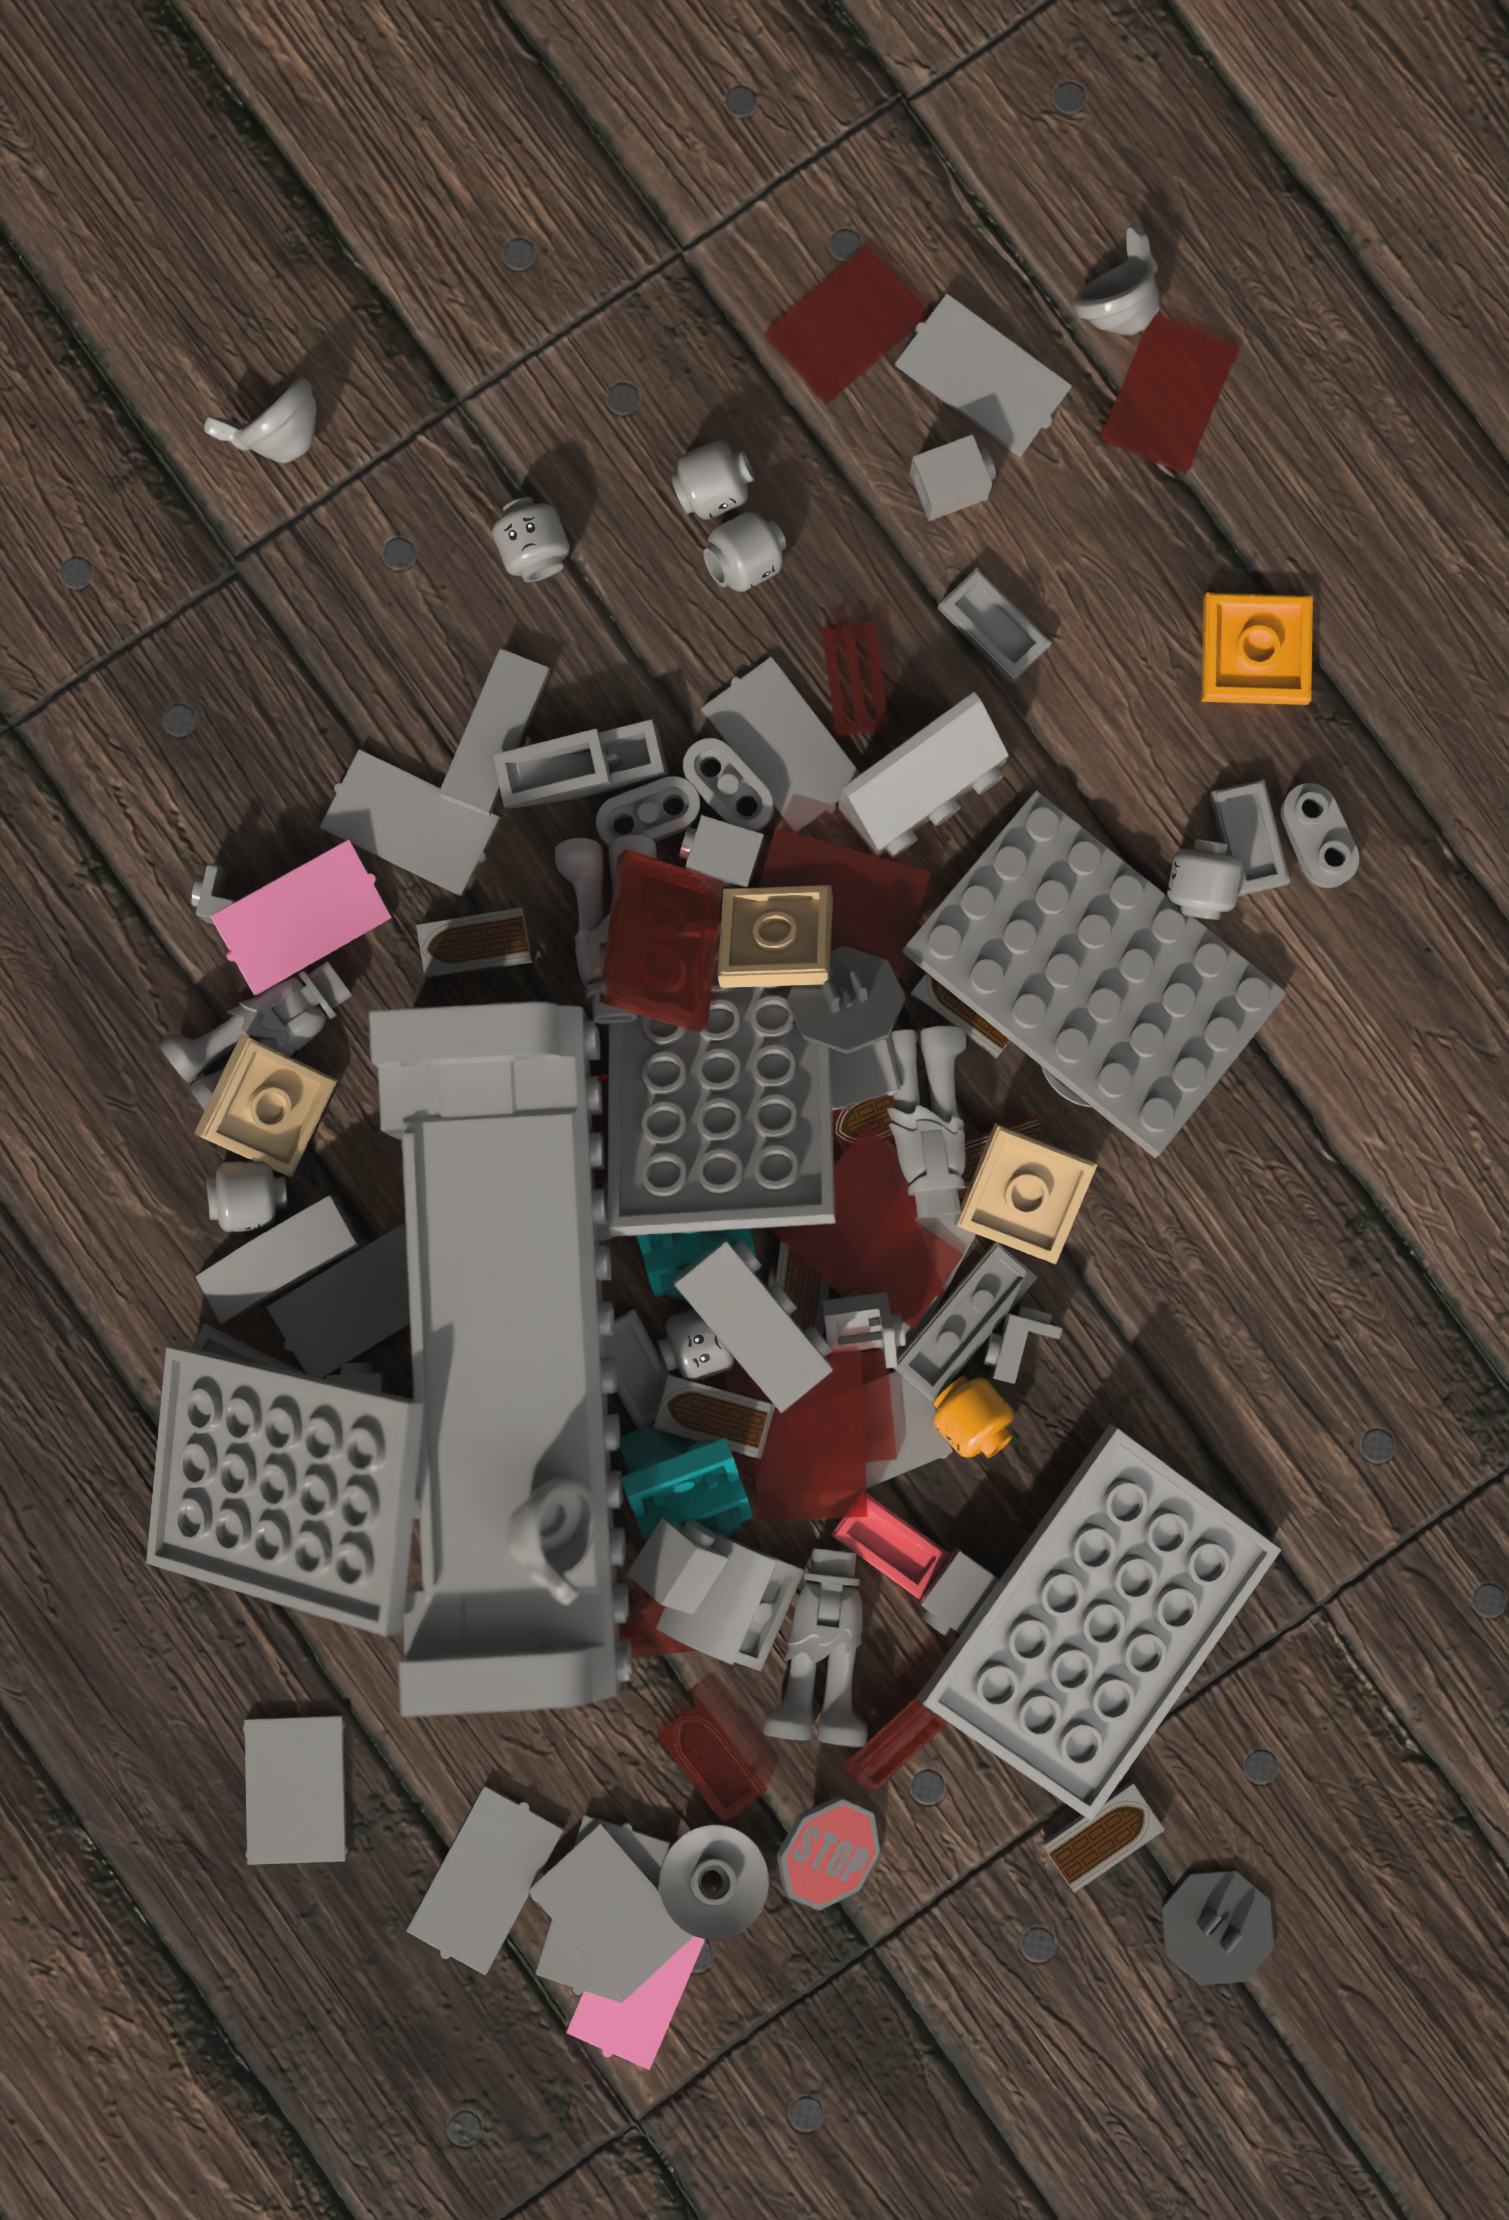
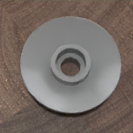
(741, 1886)

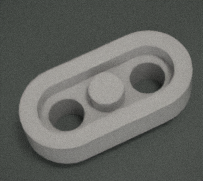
(730, 786)
(646, 810)
(1315, 835)

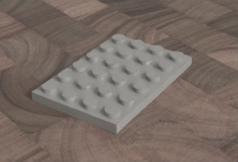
(1095, 973)
(719, 1120)
(286, 1487)
(1099, 1623)

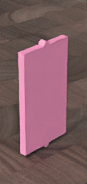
(300, 917)
(640, 2022)

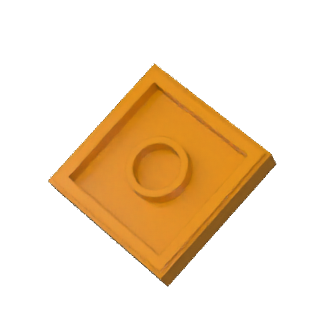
(1257, 648)

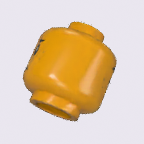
(973, 1417)

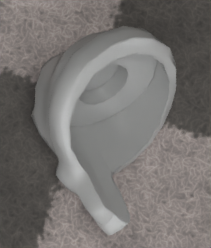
(1125, 296)
(277, 433)
(554, 1534)

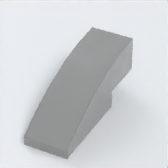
(581, 765)
(278, 1259)

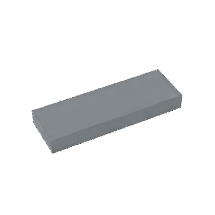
(494, 728)
(964, 1321)

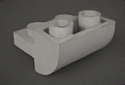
(740, 1609)

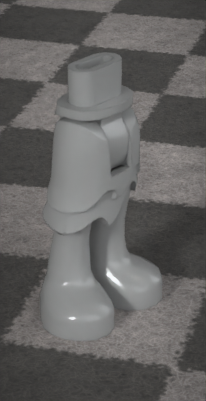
(583, 866)
(279, 1017)
(929, 1141)
(824, 1624)

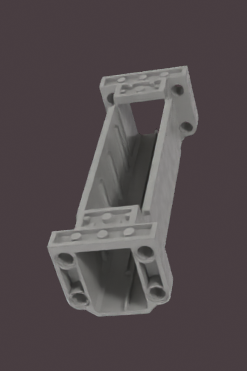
(504, 1348)

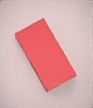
(893, 1547)

